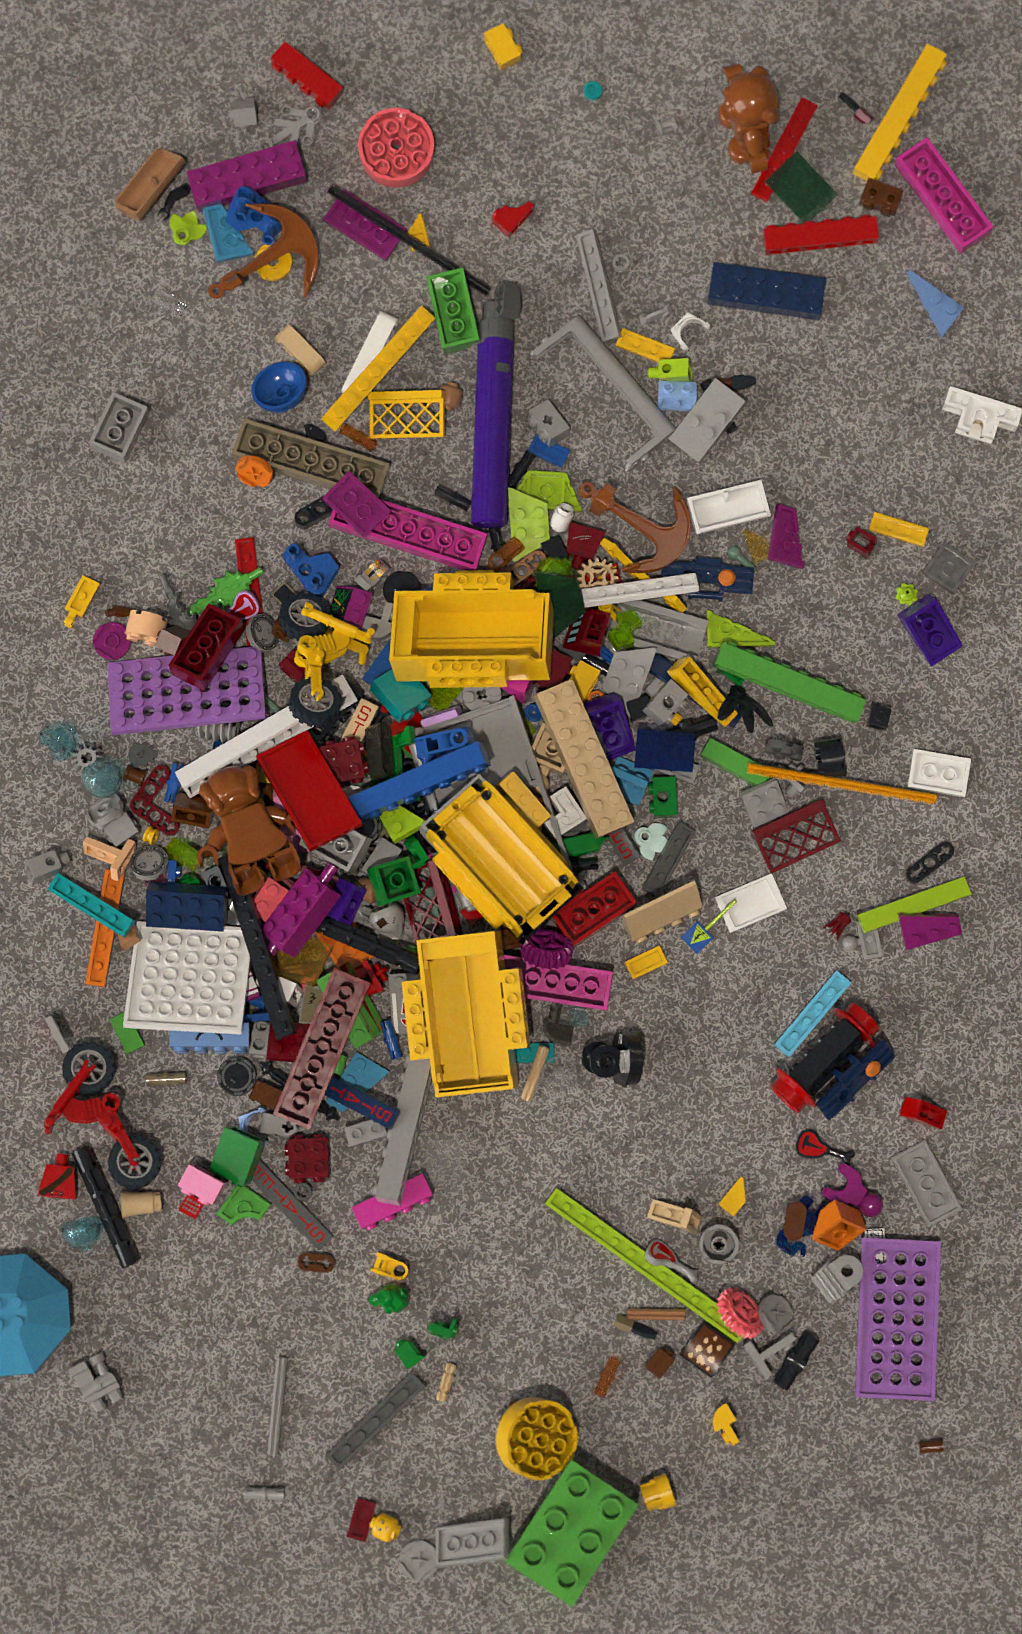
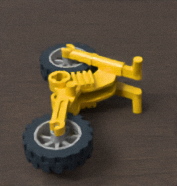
(323, 648)

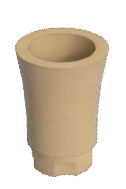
(139, 1203)

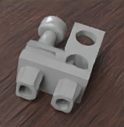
(96, 1388)

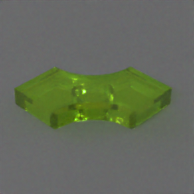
(622, 636)

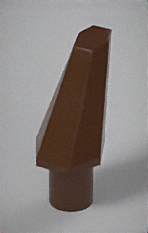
(118, 611)

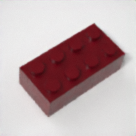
(206, 647)

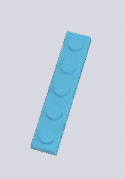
(812, 1014)

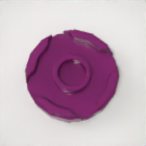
(111, 641)

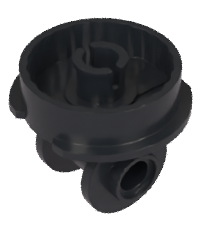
(620, 1061)

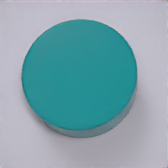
(592, 91)

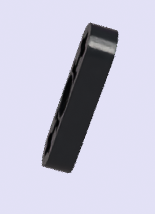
(921, 875)

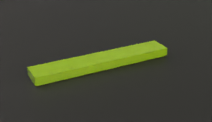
(913, 904)

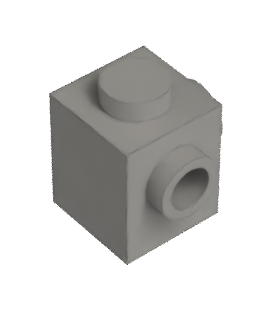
(243, 113)

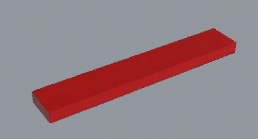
(785, 146)
(246, 564)

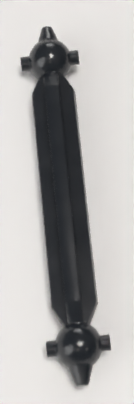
(281, 1079)

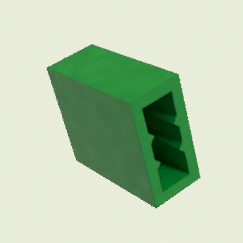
(237, 1156)

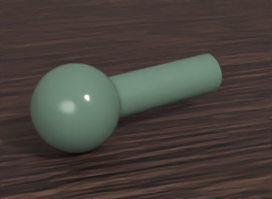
(735, 553)

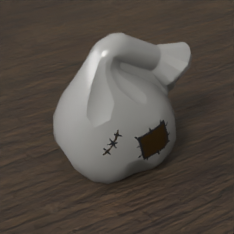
(387, 921)

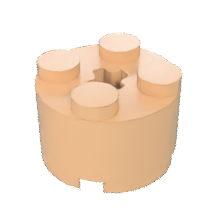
(144, 627)

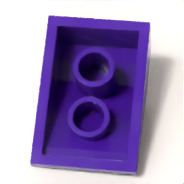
(930, 629)
(610, 725)

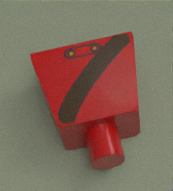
(59, 1180)

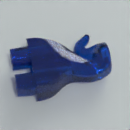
(810, 1223)

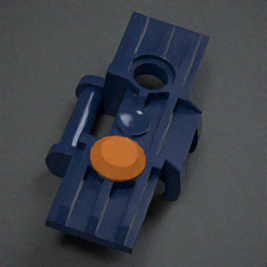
(712, 571)
(854, 1078)

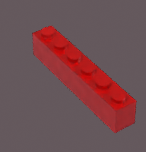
(820, 235)

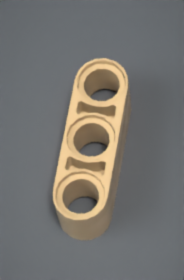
(298, 347)

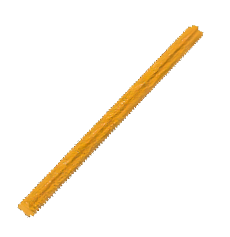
(843, 783)

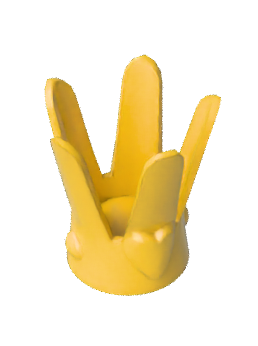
(609, 609)

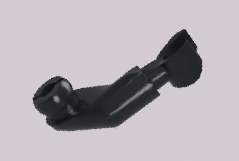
(173, 196)

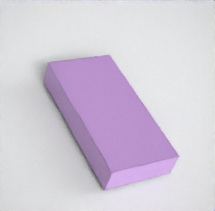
(441, 716)

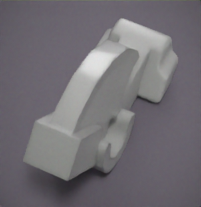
(657, 316)

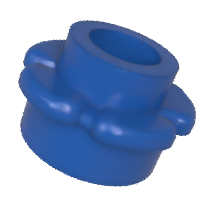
(529, 709)

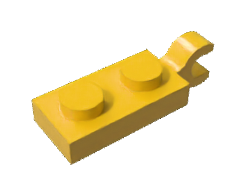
(80, 600)

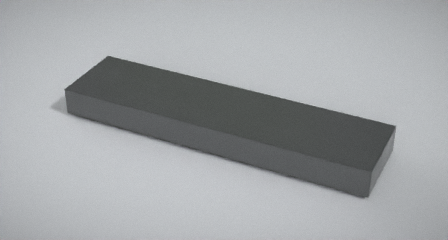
(668, 859)

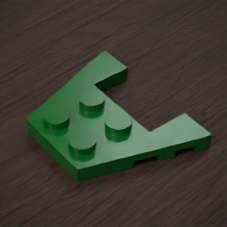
(399, 740)

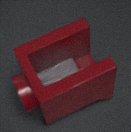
(861, 542)

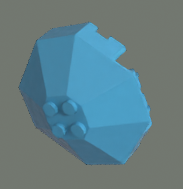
(31, 1315)

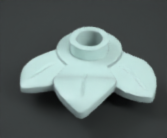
(654, 842)

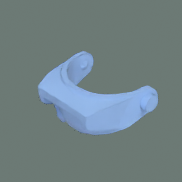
(244, 1120)

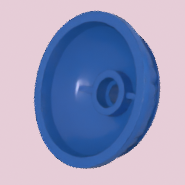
(279, 387)

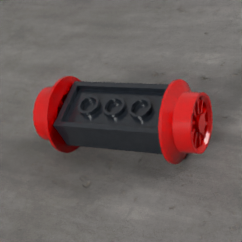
(830, 1052)

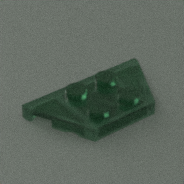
(564, 597)

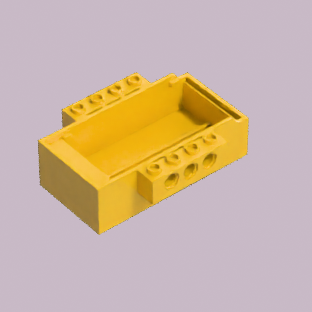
(471, 632)
(466, 1014)

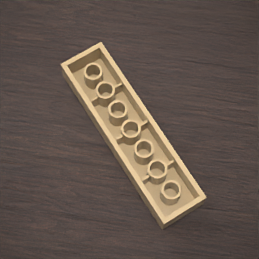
(583, 759)

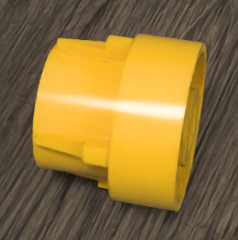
(658, 1493)

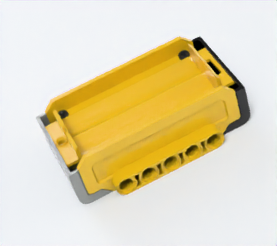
(500, 860)

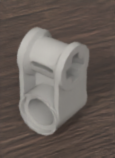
(275, 1126)

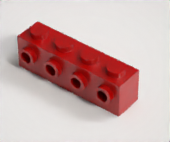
(306, 75)

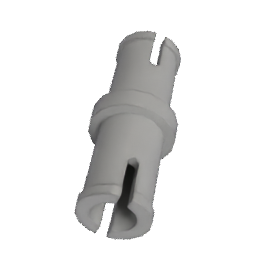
(264, 1493)

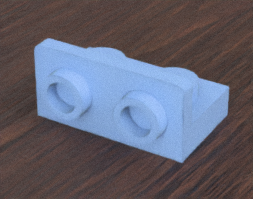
(676, 395)

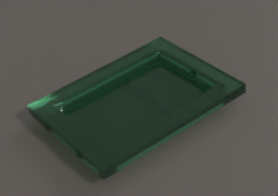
(801, 188)

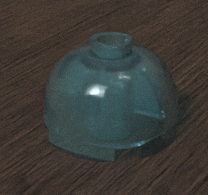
(58, 739)
(102, 778)
(82, 1233)

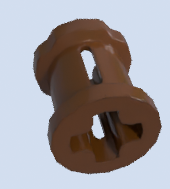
(134, 775)

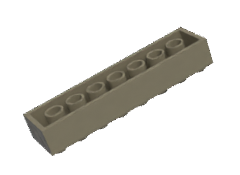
(308, 458)

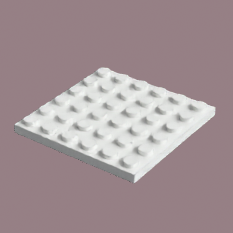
(188, 980)

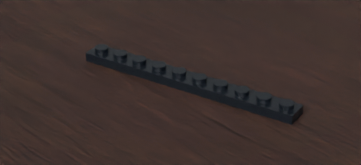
(260, 958)

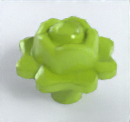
(906, 594)

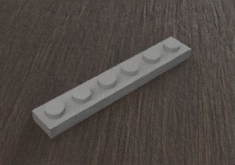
(598, 286)

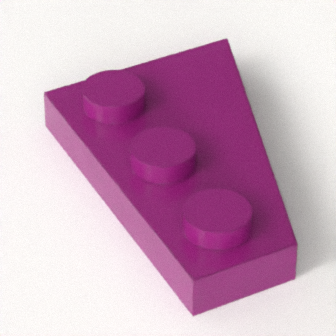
(784, 538)
(926, 929)

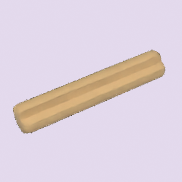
(535, 1072)

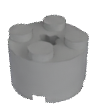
(471, 697)
(727, 1238)

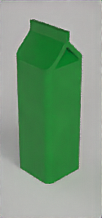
(581, 845)

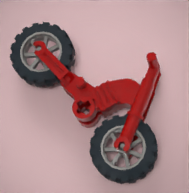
(96, 1110)

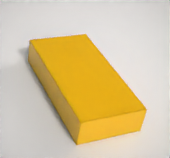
(645, 962)

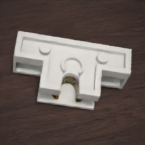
(980, 414)

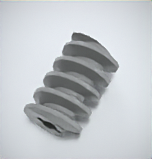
(219, 731)

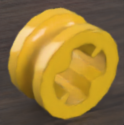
(151, 835)

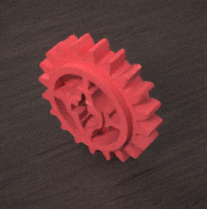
(739, 1313)

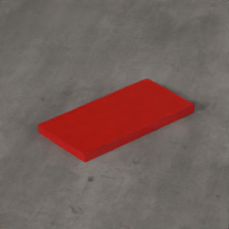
(308, 790)

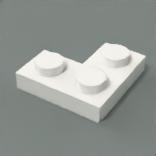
(569, 812)

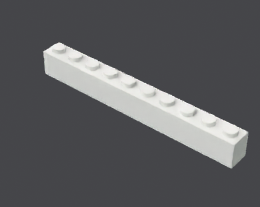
(257, 739)

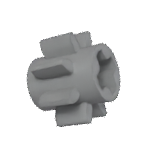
(363, 912)

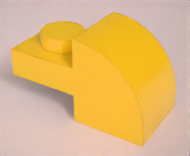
(721, 1420)

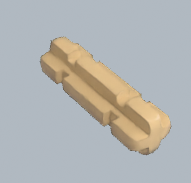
(446, 1382)

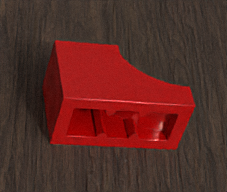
(510, 219)
(923, 1112)

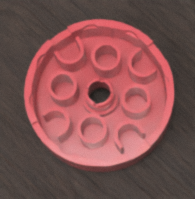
(394, 166)

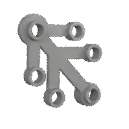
(292, 127)

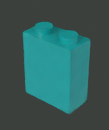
(401, 697)

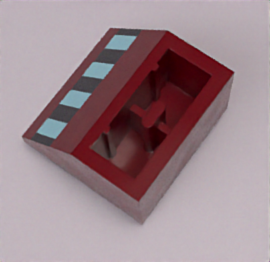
(588, 633)

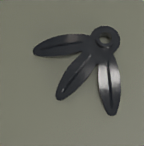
(746, 704)

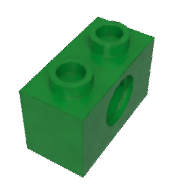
(667, 786)

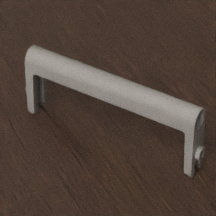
(619, 378)

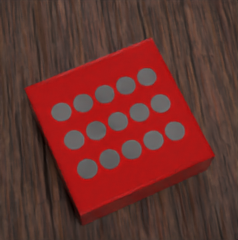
(191, 1206)

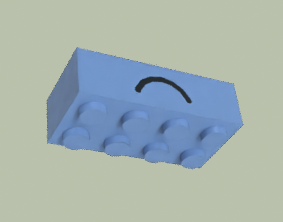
(218, 1042)

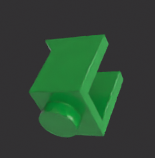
(407, 1353)

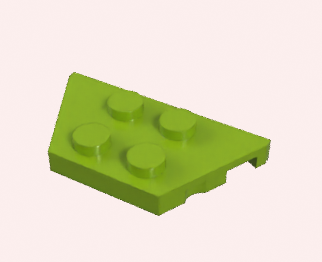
(551, 488)
(528, 521)

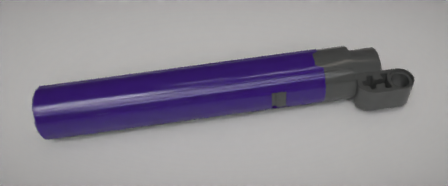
(493, 408)

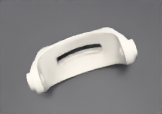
(688, 318)

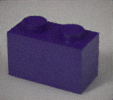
(349, 902)

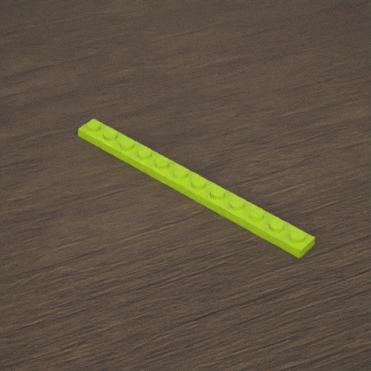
(636, 1259)

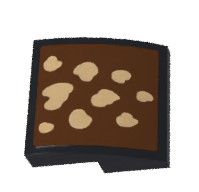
(707, 1349)

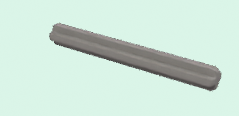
(277, 1406)

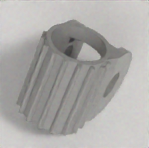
(832, 1281)

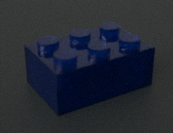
(664, 750)

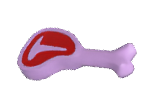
(244, 605)

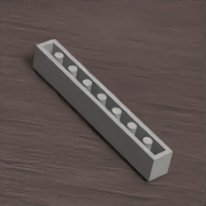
(404, 1134)

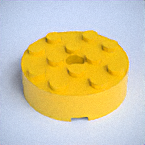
(554, 1432)

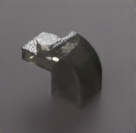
(555, 1032)

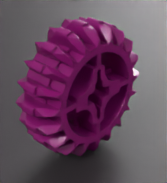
(547, 950)

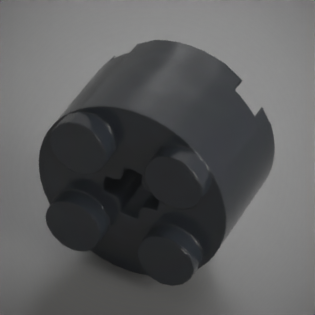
(830, 757)

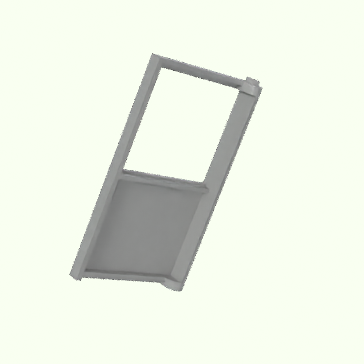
(507, 747)

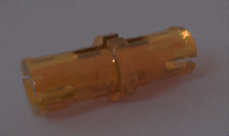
(358, 437)
(606, 1377)

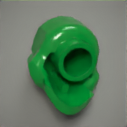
(391, 1298)

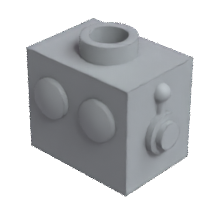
(121, 830)

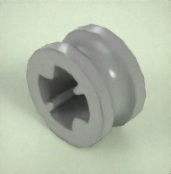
(615, 261)

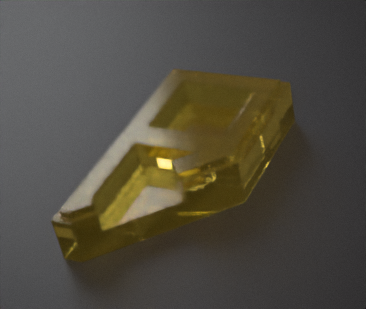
(757, 546)

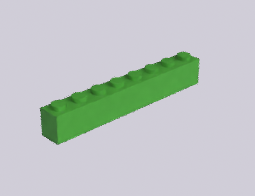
(789, 682)

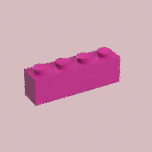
(371, 1211)

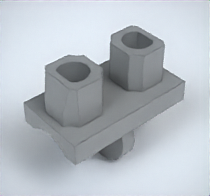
(795, 787)

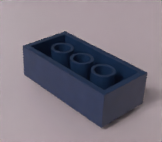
(186, 906)

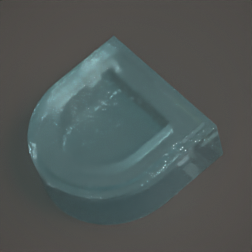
(578, 1017)

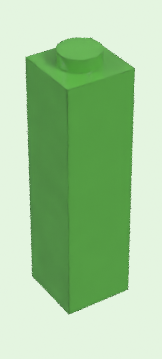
(731, 762)

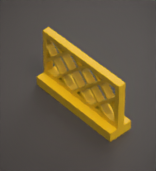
(410, 398)

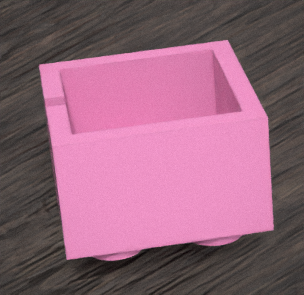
(202, 1184)

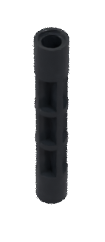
(369, 944)
(105, 1206)

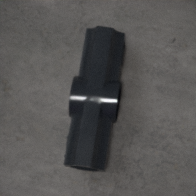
(699, 727)
(796, 1361)

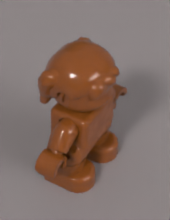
(749, 110)
(247, 829)

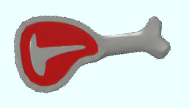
(662, 1255)

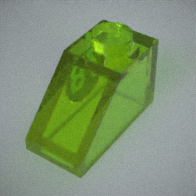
(183, 854)

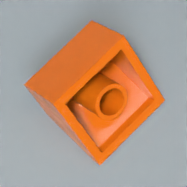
(838, 1225)

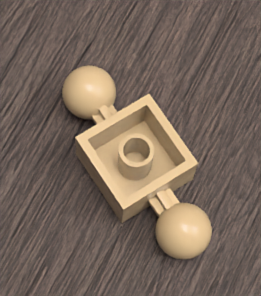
(546, 758)

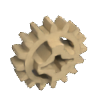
(591, 573)

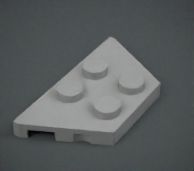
(629, 673)

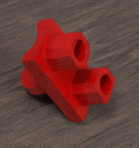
(366, 970)

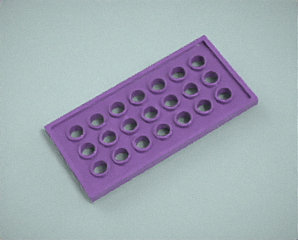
(178, 718)
(927, 1330)

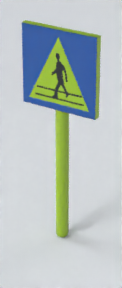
(698, 936)

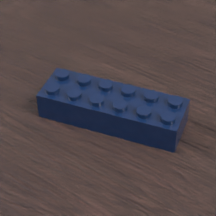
(766, 291)

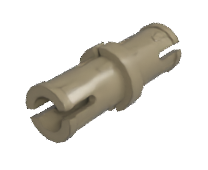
(165, 1079)

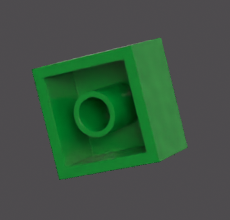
(393, 881)

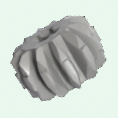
(94, 755)

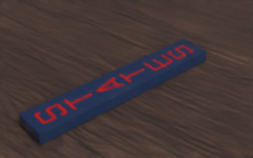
(361, 1103)

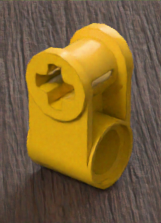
(388, 1267)

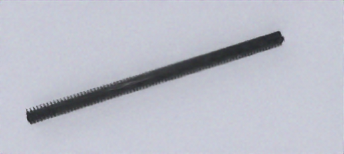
(405, 238)

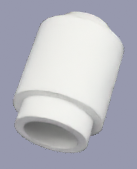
(562, 517)

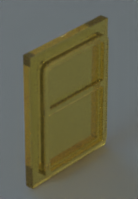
(306, 965)

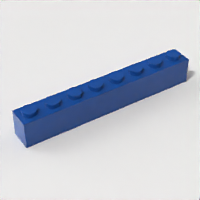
(420, 781)

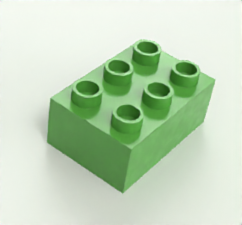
(571, 1533)

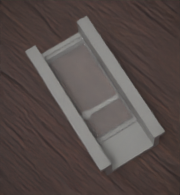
(670, 631)

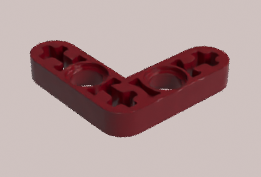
(148, 799)

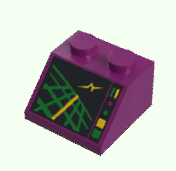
(351, 605)

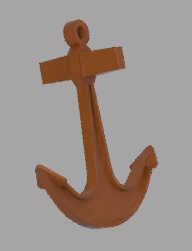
(294, 238)
(668, 540)

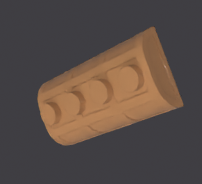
(149, 183)

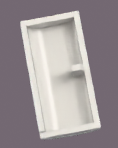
(728, 507)

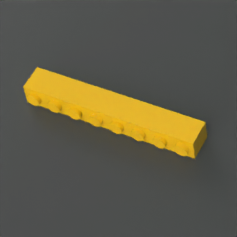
(899, 114)
(378, 368)

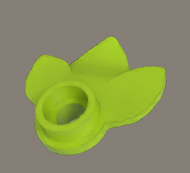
(186, 225)

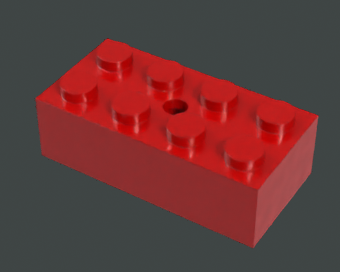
(609, 899)

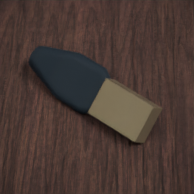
(637, 1328)

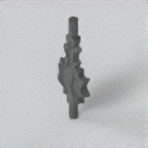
(179, 617)

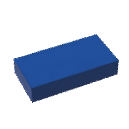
(555, 454)

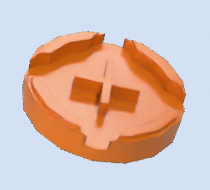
(254, 471)

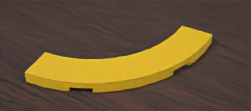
(613, 550)

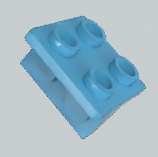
(631, 780)

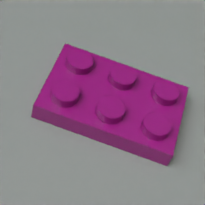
(356, 504)

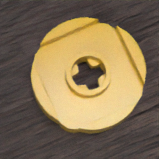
(277, 272)

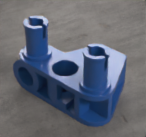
(244, 217)
(320, 569)
(442, 743)

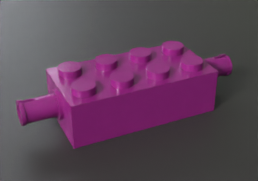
(301, 911)

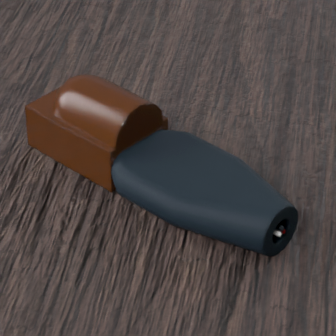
(738, 382)

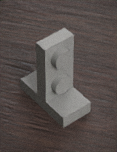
(769, 1354)

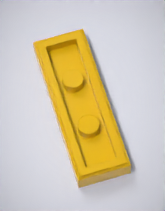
(644, 346)
(898, 529)

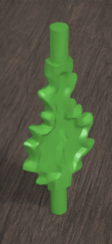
(225, 590)

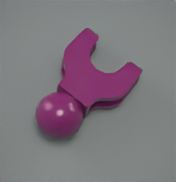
(854, 1193)

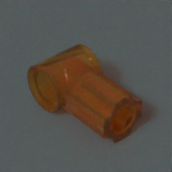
(506, 553)

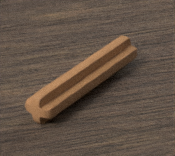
(656, 1314)

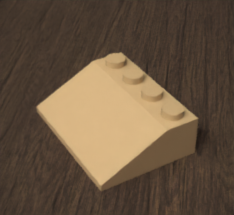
(662, 912)

